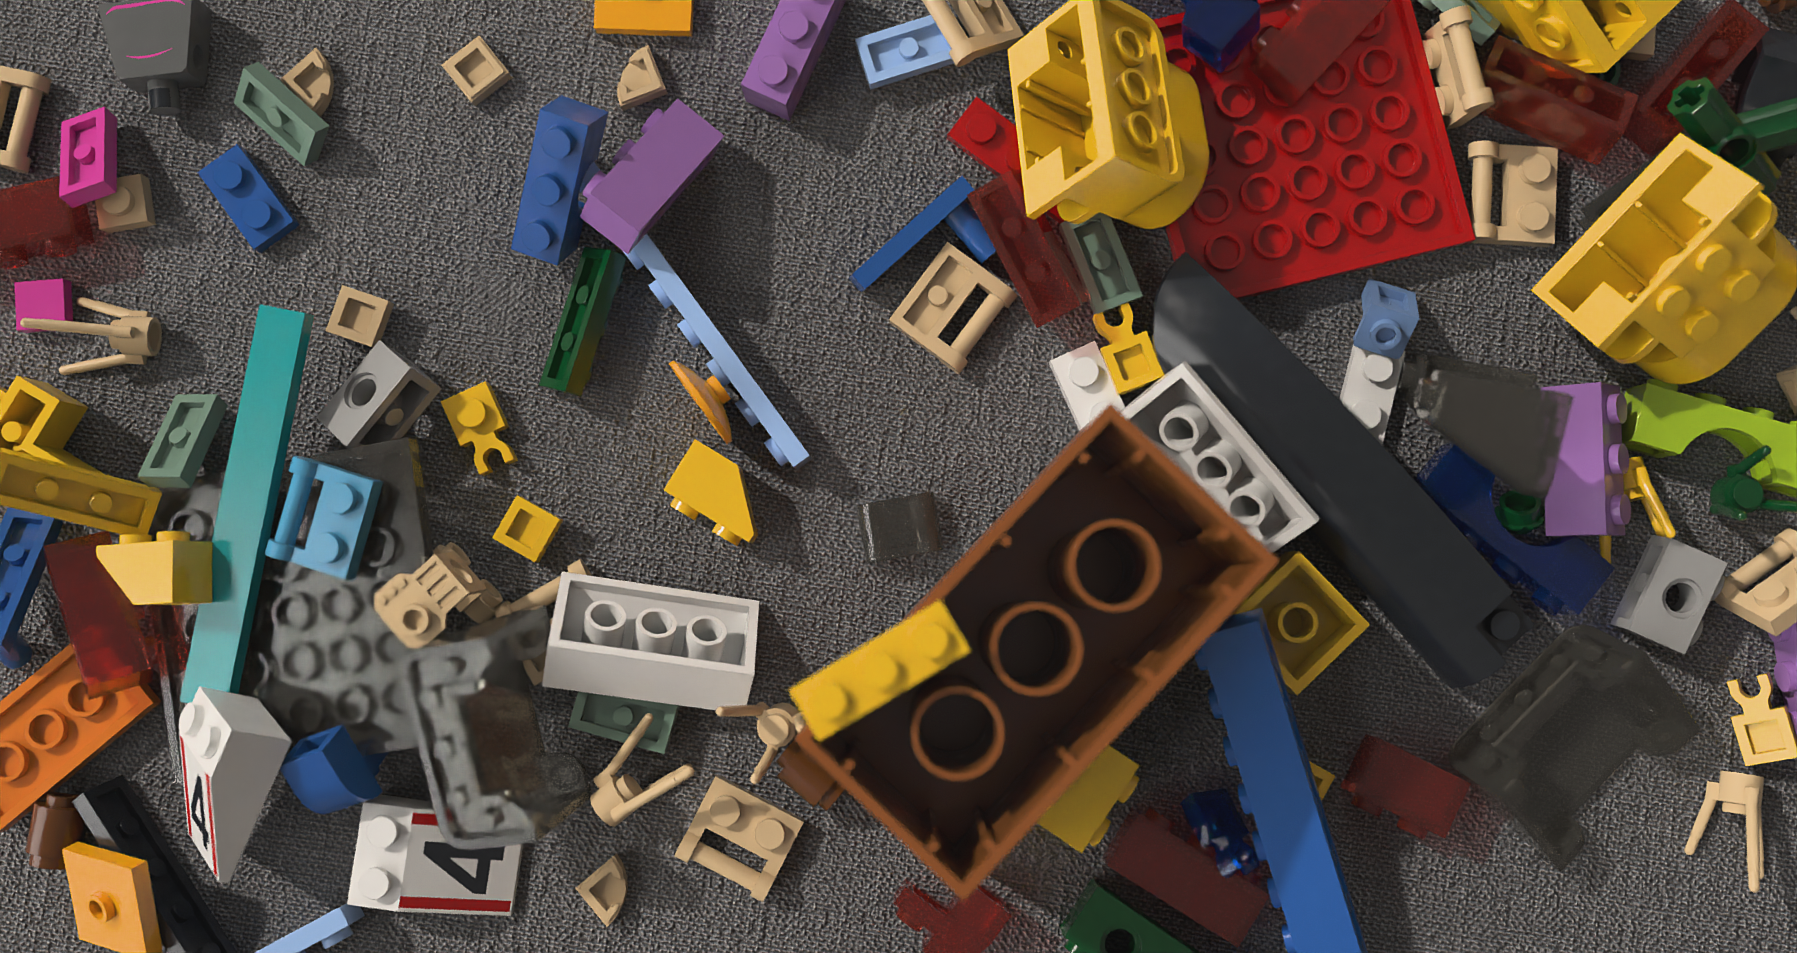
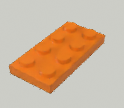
(55, 731)

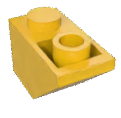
(716, 489)
(161, 570)

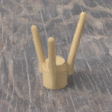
(134, 335)
(775, 727)
(622, 796)
(1742, 796)

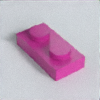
(88, 157)

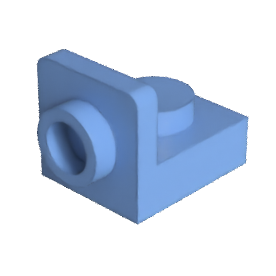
(1387, 319)

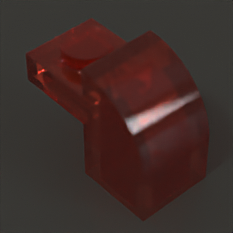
(959, 927)

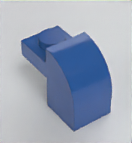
(331, 772)

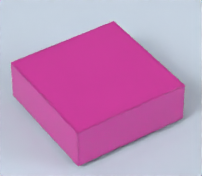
(43, 301)

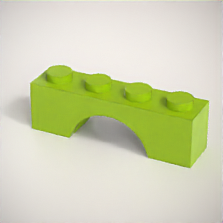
(1666, 421)

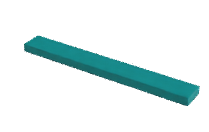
(248, 499)

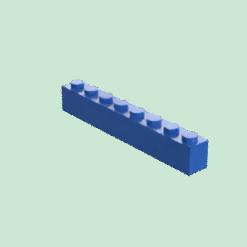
(1279, 787)

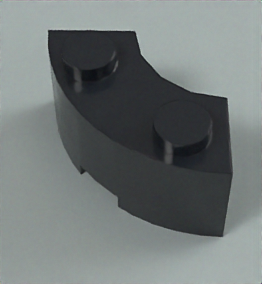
(1768, 78)

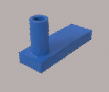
(948, 207)
(20, 571)

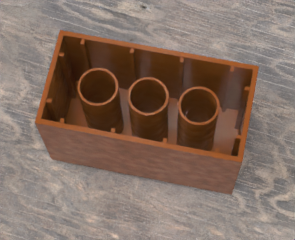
(1070, 627)

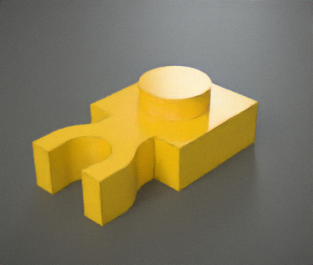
(1129, 356)
(476, 421)
(1762, 731)

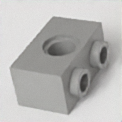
(378, 399)
(1644, 604)

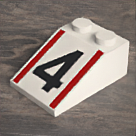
(228, 767)
(411, 867)

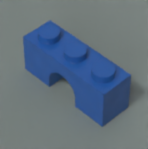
(562, 150)

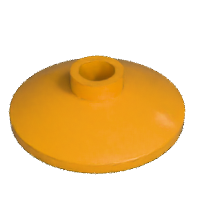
(709, 397)

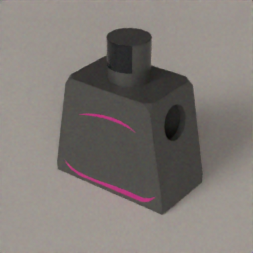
(159, 47)

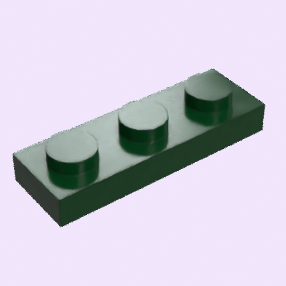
(583, 321)

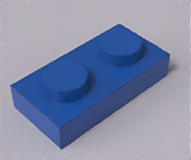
(248, 198)

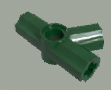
(1736, 137)

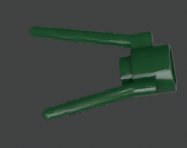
(1742, 493)

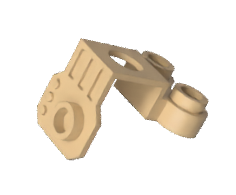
(419, 602)

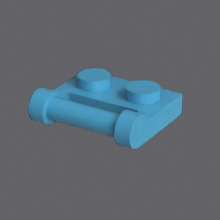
(339, 521)

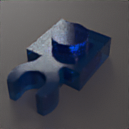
(1221, 826)

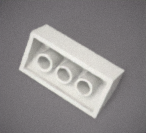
(1220, 456)
(651, 643)

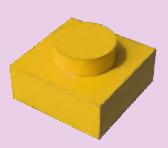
(527, 529)

